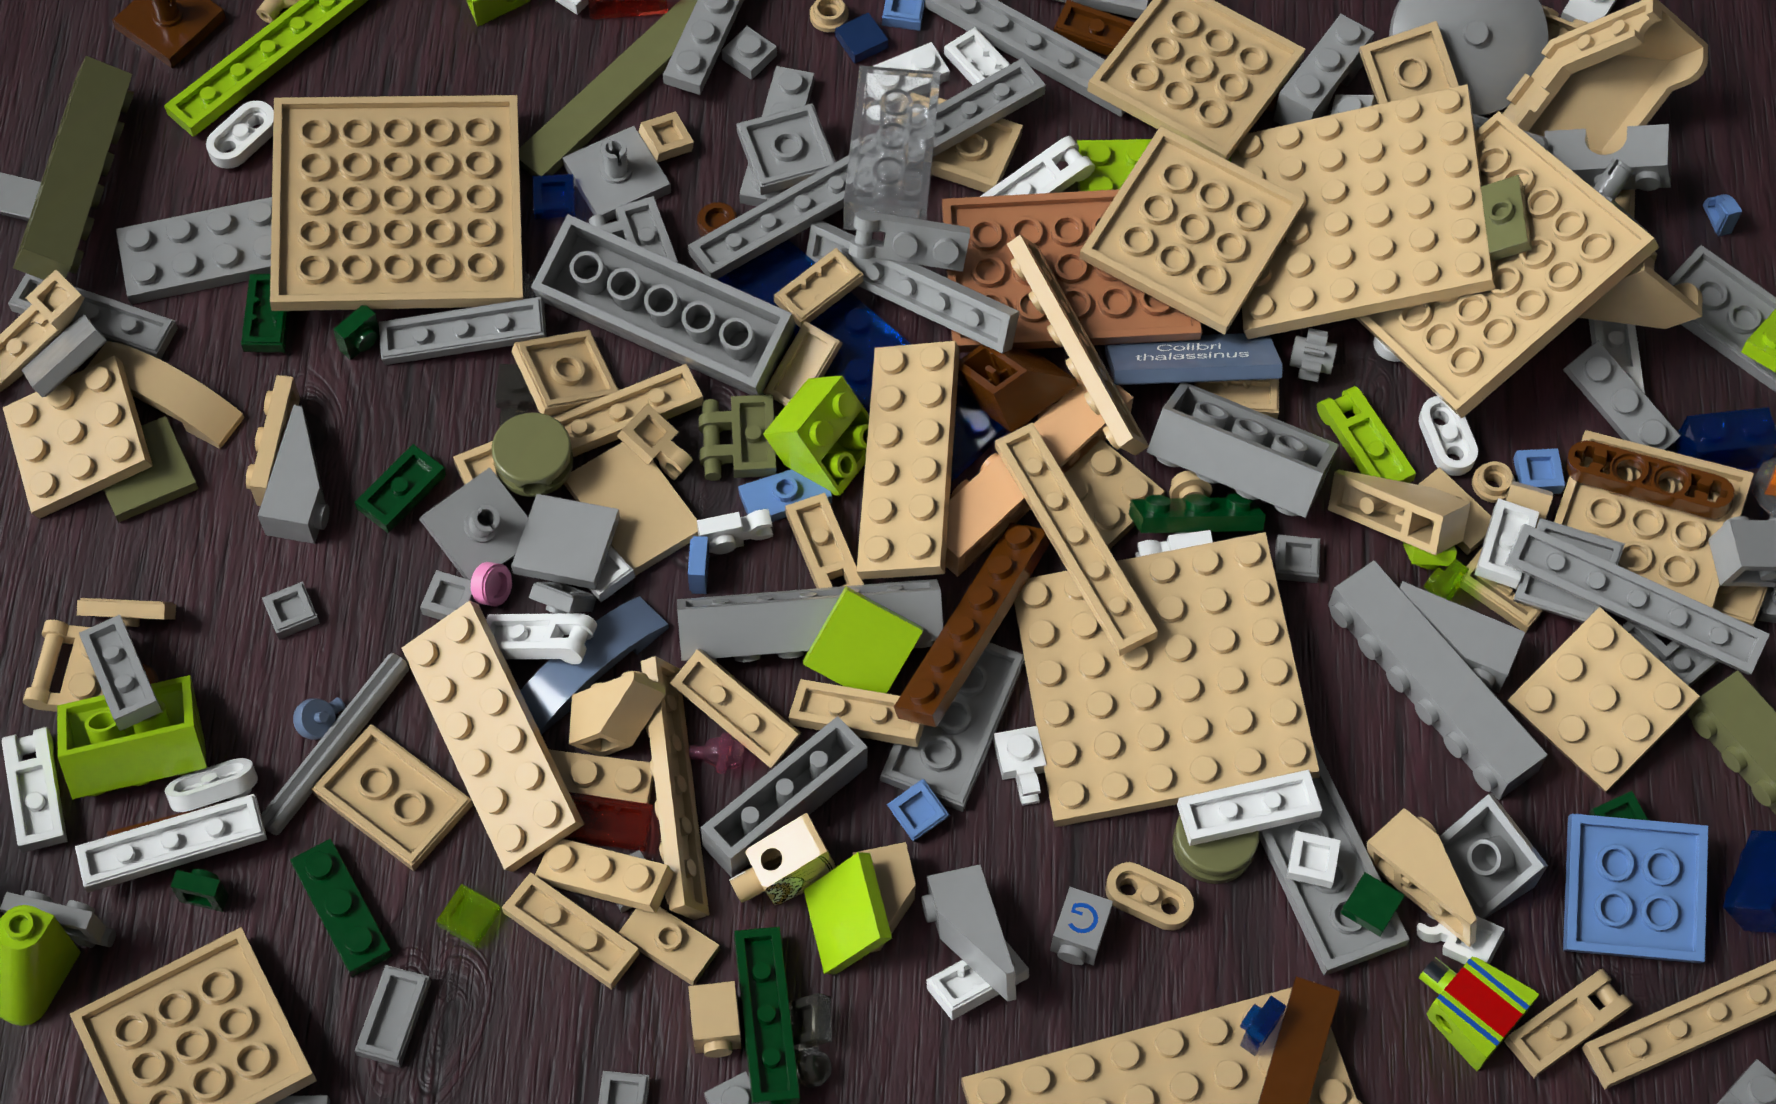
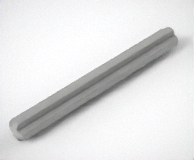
(334, 743)

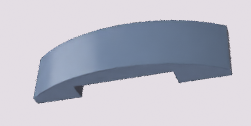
(617, 634)

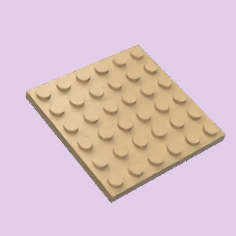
(395, 202)
(1384, 212)
(1577, 255)
(1181, 714)

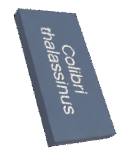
(1203, 360)

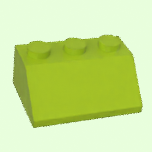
(103, 758)

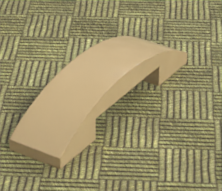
(51, 312)
(175, 394)

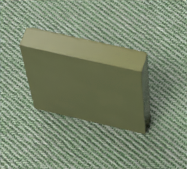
(159, 484)

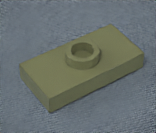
(1506, 218)

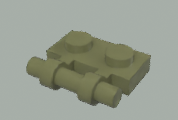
(750, 449)

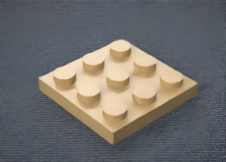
(77, 437)
(1603, 699)

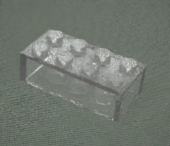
(892, 143)

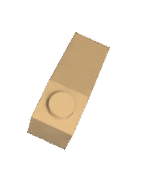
(1401, 510)
(1417, 864)

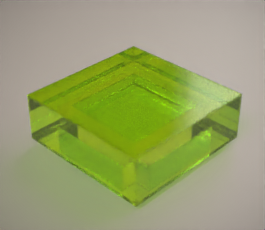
(468, 915)

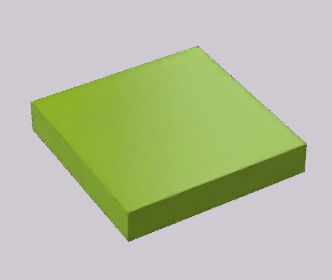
(862, 643)
(847, 913)

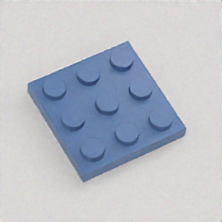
(1636, 888)

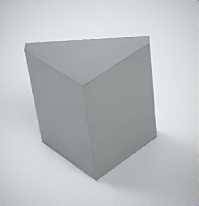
(1491, 857)

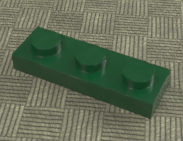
(1196, 514)
(341, 908)

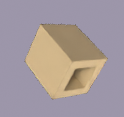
(714, 1019)

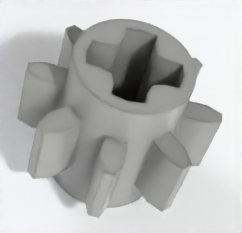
(1313, 355)

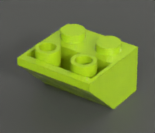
(822, 433)

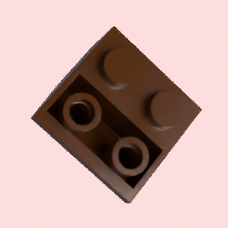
(1013, 383)

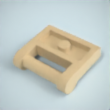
(79, 677)

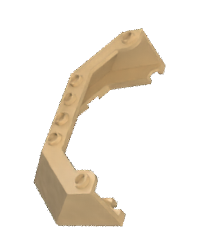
(1603, 81)

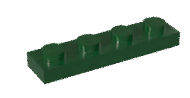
(766, 1016)

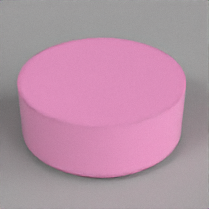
(491, 584)

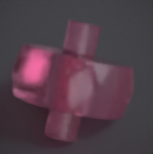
(720, 752)

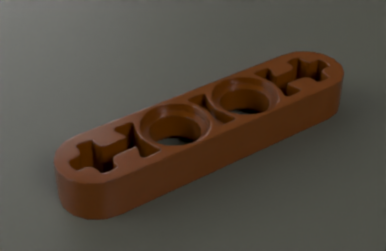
(1647, 485)

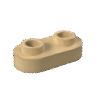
(1151, 893)

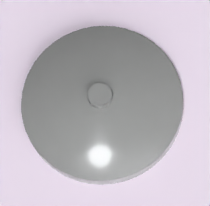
(1486, 42)

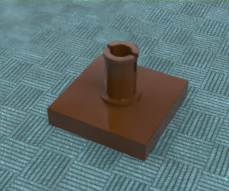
(169, 26)

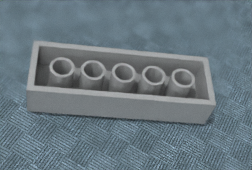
(664, 306)

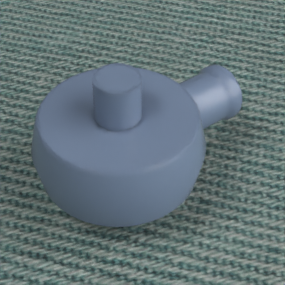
(316, 716)

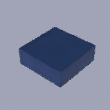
(861, 38)

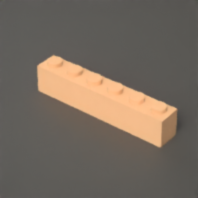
(992, 499)

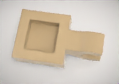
(651, 437)

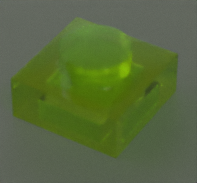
(1447, 582)

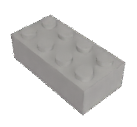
(1242, 449)

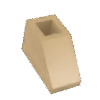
(613, 712)
(894, 881)

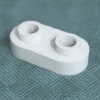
(238, 135)
(1447, 439)
(210, 785)

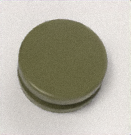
(532, 454)
(1214, 860)

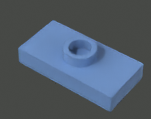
(777, 492)

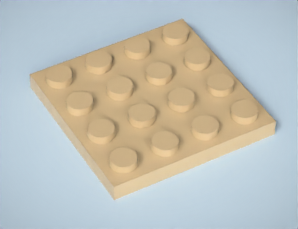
(1197, 71)
(1192, 229)
(1658, 540)
(195, 1033)

